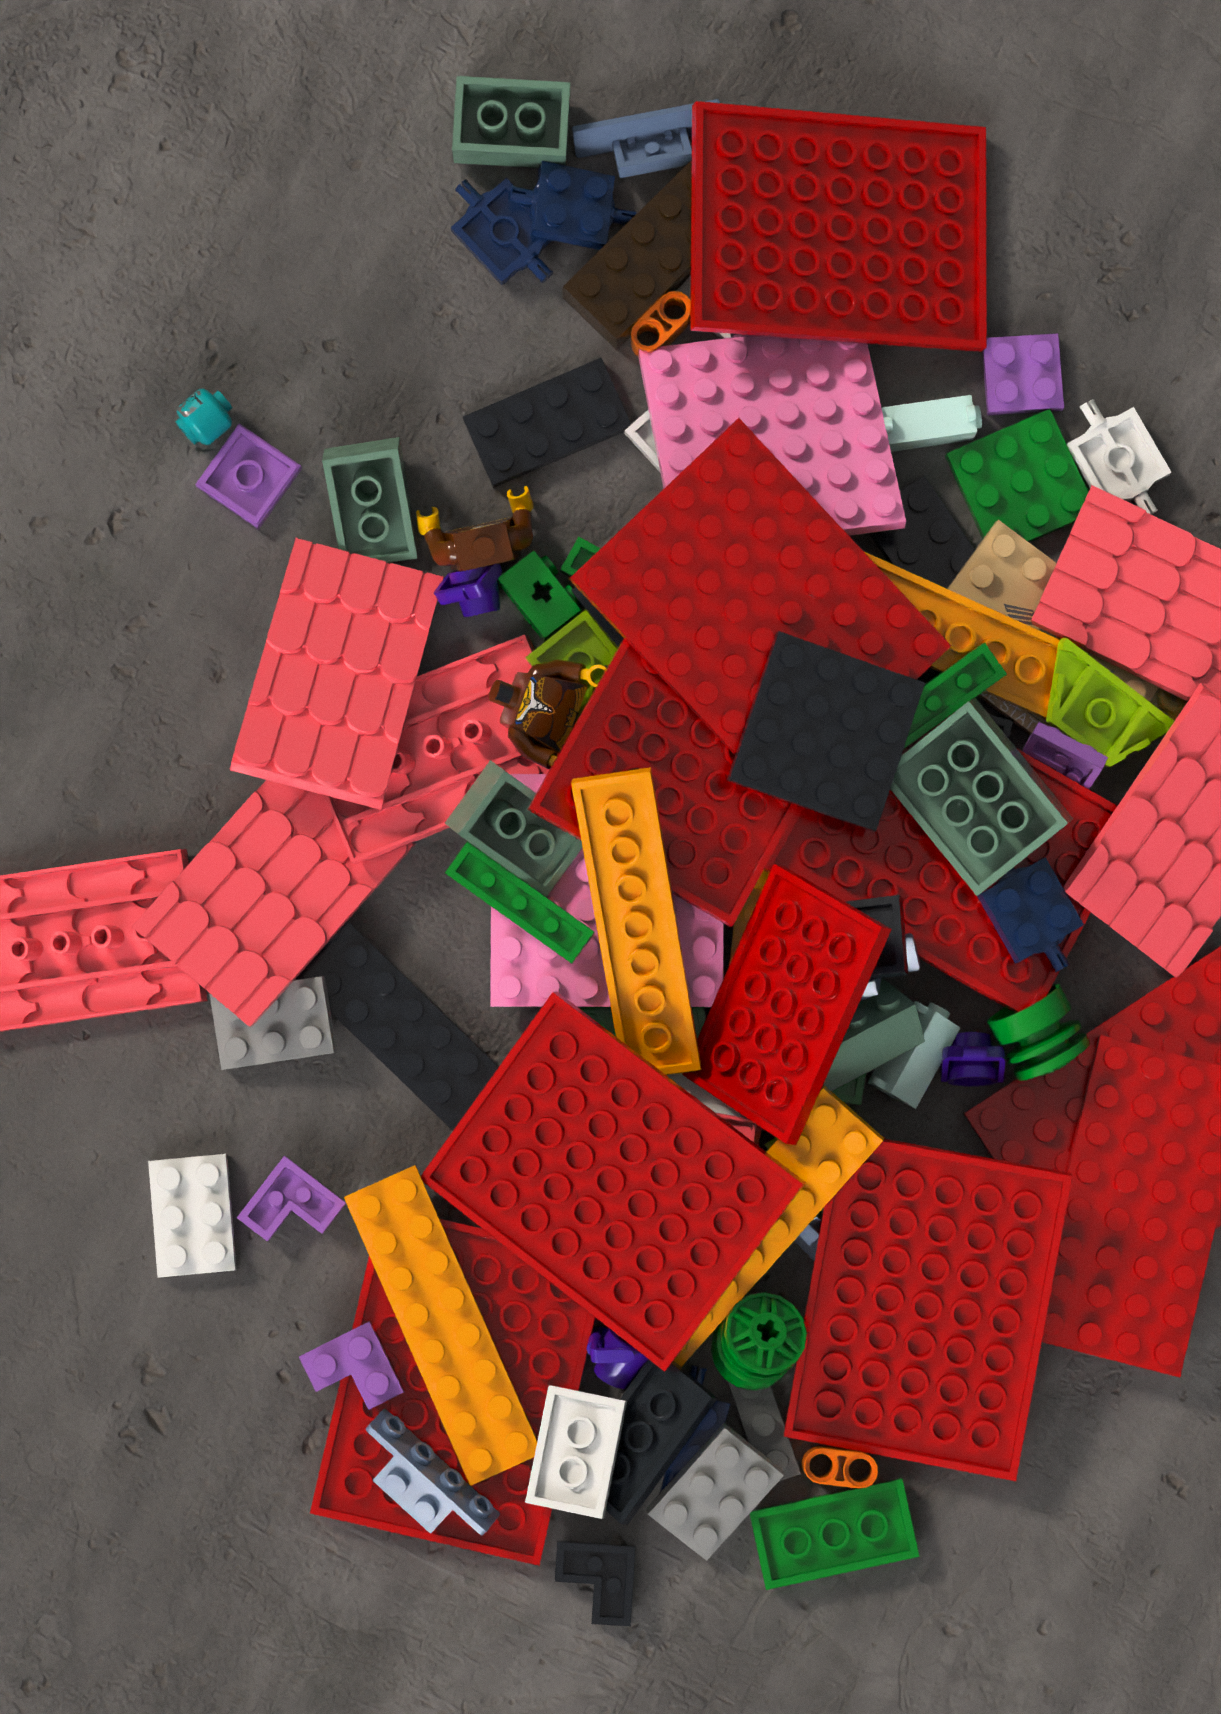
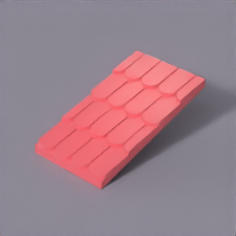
(1138, 596)
(337, 674)
(440, 754)
(1160, 852)
(262, 899)
(73, 943)

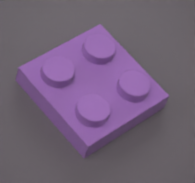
(1023, 374)

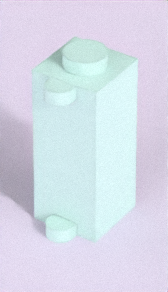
(931, 422)
(910, 1073)

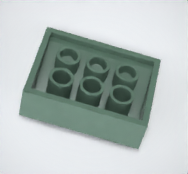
(977, 796)

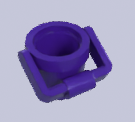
(473, 589)
(972, 1061)
(615, 1361)

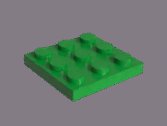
(1020, 478)

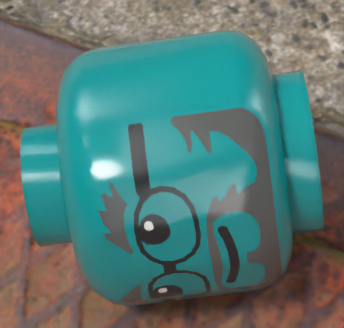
(204, 416)

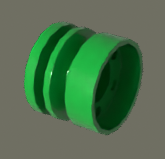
(1042, 1039)
(741, 1352)

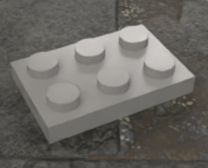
(290, 1029)
(715, 1491)

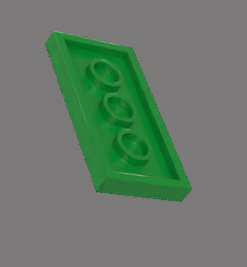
(834, 1533)

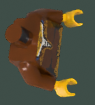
(480, 543)
(542, 707)

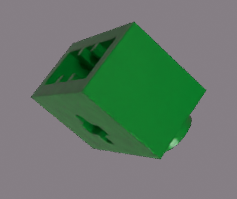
(520, 586)

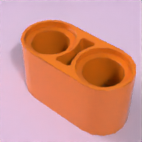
(657, 322)
(839, 1470)

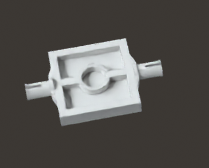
(1119, 456)

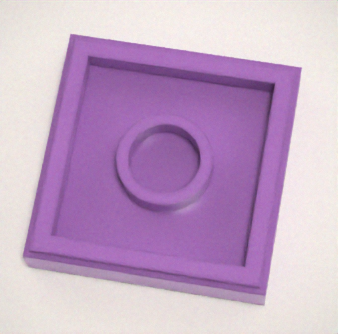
(248, 476)

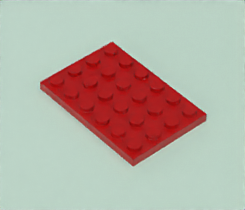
(787, 1002)

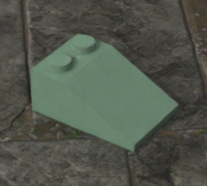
(370, 500)
(498, 823)

